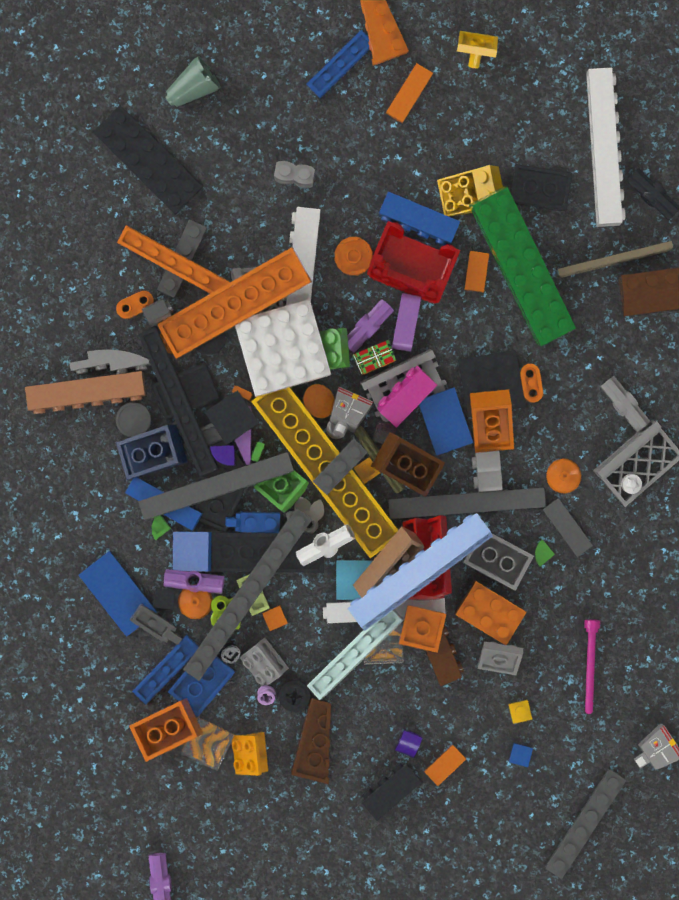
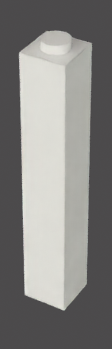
(338, 611)

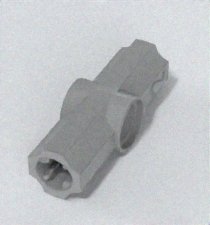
(625, 403)

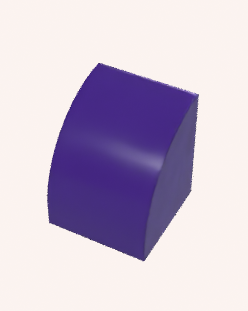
(224, 454)
(409, 743)

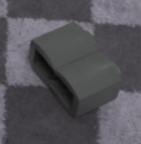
(158, 312)

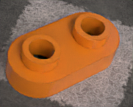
(134, 304)
(531, 383)

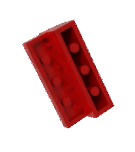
(427, 532)

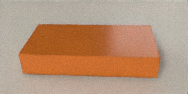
(476, 271)
(445, 765)

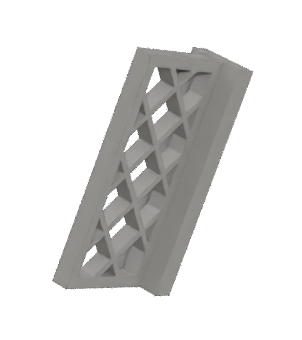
(631, 448)

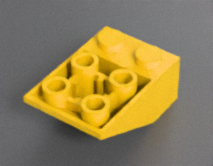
(466, 188)

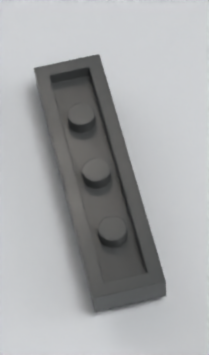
(186, 247)

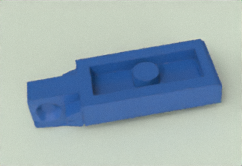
(255, 522)

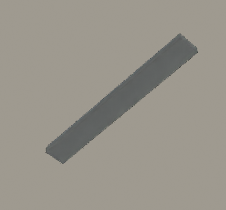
(216, 486)
(466, 503)

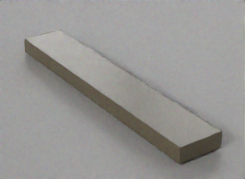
(614, 259)

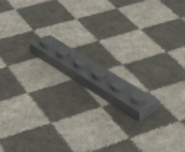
(585, 823)

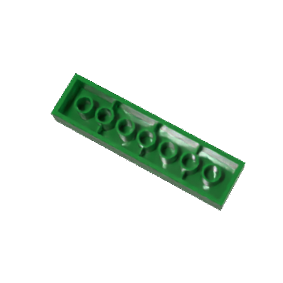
(522, 266)

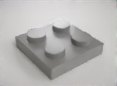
(500, 658)

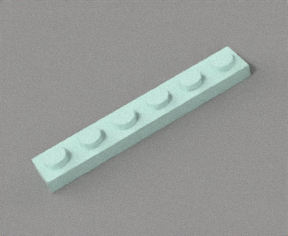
(353, 655)

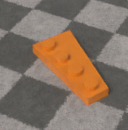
(383, 32)

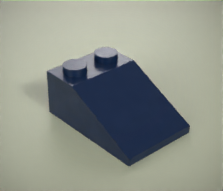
(151, 451)

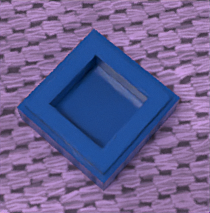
(520, 755)

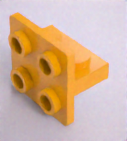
(250, 754)

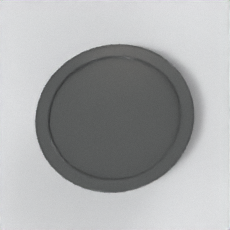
(133, 419)

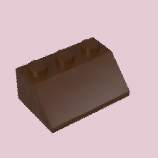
(649, 292)

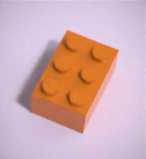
(490, 613)
(166, 729)

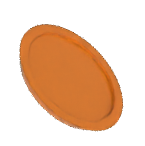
(318, 400)
(563, 476)
(195, 604)

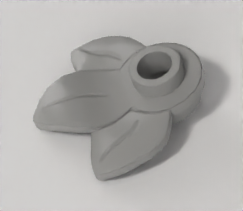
(314, 511)

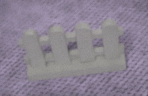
(390, 376)

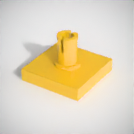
(477, 45)

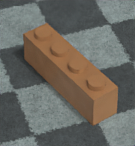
(398, 550)

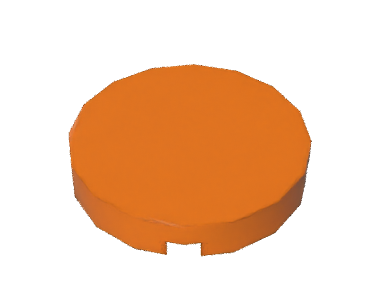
(353, 256)

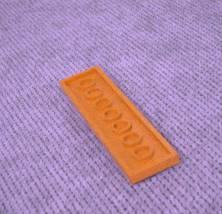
(234, 303)

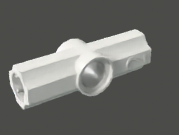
(325, 545)

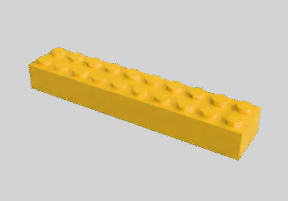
(314, 453)

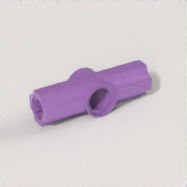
(368, 325)
(206, 583)
(160, 879)

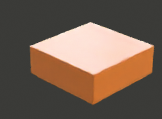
(244, 393)
(275, 618)

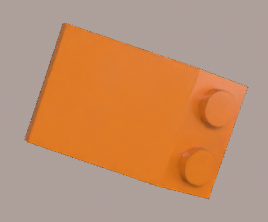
(492, 421)

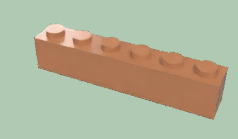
(85, 391)

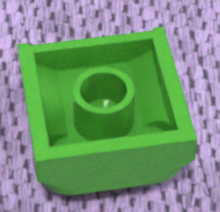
(336, 347)
(283, 490)

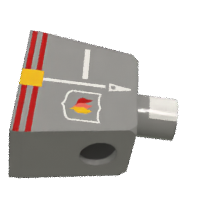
(348, 411)
(658, 749)

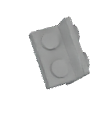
(264, 663)

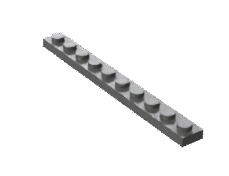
(247, 594)

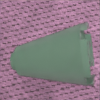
(192, 84)

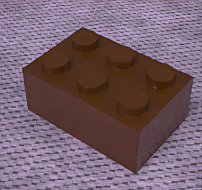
(407, 464)

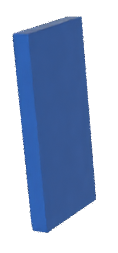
(115, 591)

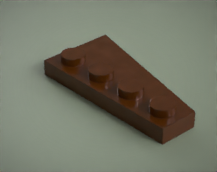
(313, 747)

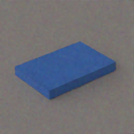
(445, 421)
(202, 692)

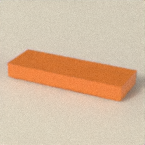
(409, 93)

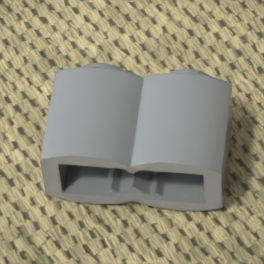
(300, 175)
(488, 471)

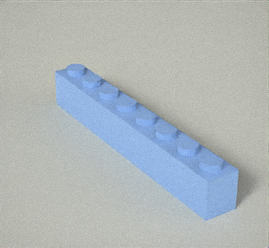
(420, 571)

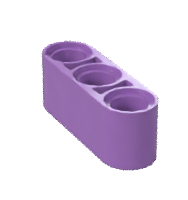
(406, 322)

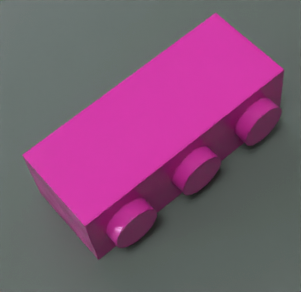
(406, 396)

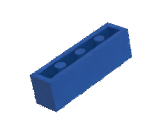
(419, 218)

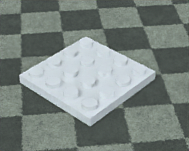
(282, 348)

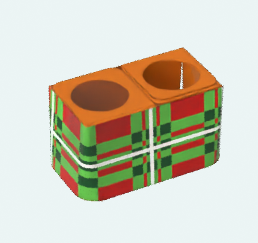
(374, 357)

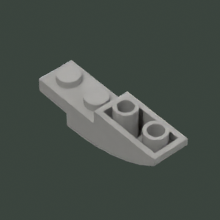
(118, 360)

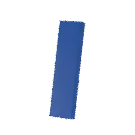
(339, 64)
(141, 490)
(165, 670)

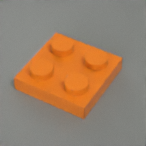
(422, 628)

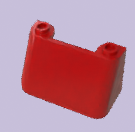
(411, 264)

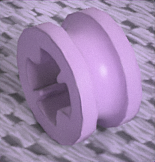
(266, 689)

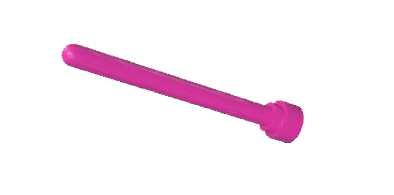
(592, 628)

